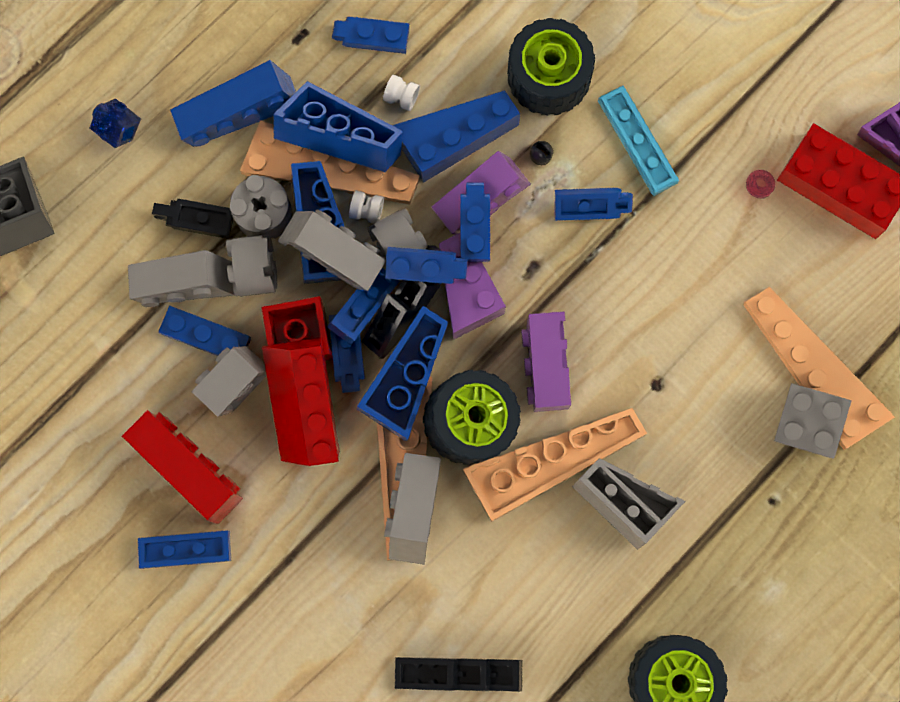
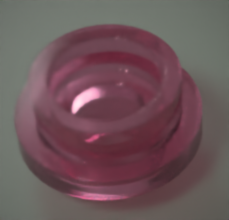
(757, 191)

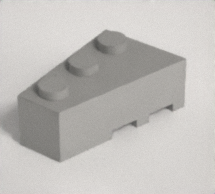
(333, 248)
(179, 278)
(626, 502)
(412, 507)

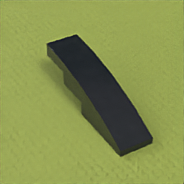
(398, 313)
(458, 674)

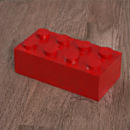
(843, 181)
(182, 467)

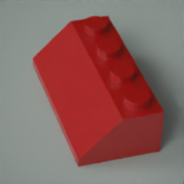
(301, 402)

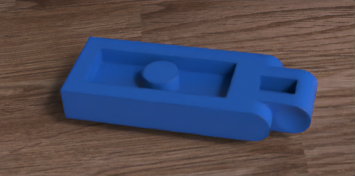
(372, 34)
(591, 203)
(475, 223)
(424, 265)
(347, 361)

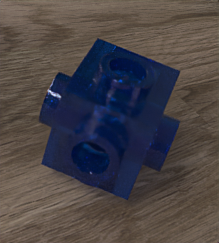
(114, 123)

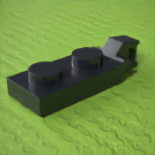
(195, 217)

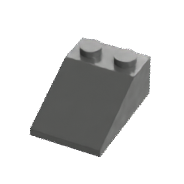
(21, 208)

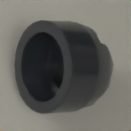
(538, 156)

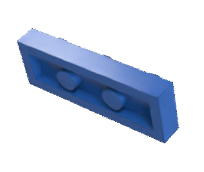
(361, 308)
(200, 332)
(184, 549)

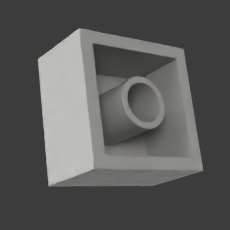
(230, 380)
(812, 420)

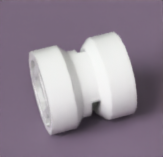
(398, 91)
(366, 207)

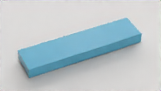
(638, 140)

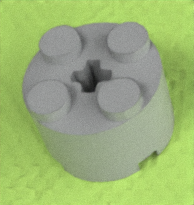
(256, 193)
(396, 232)
(252, 265)

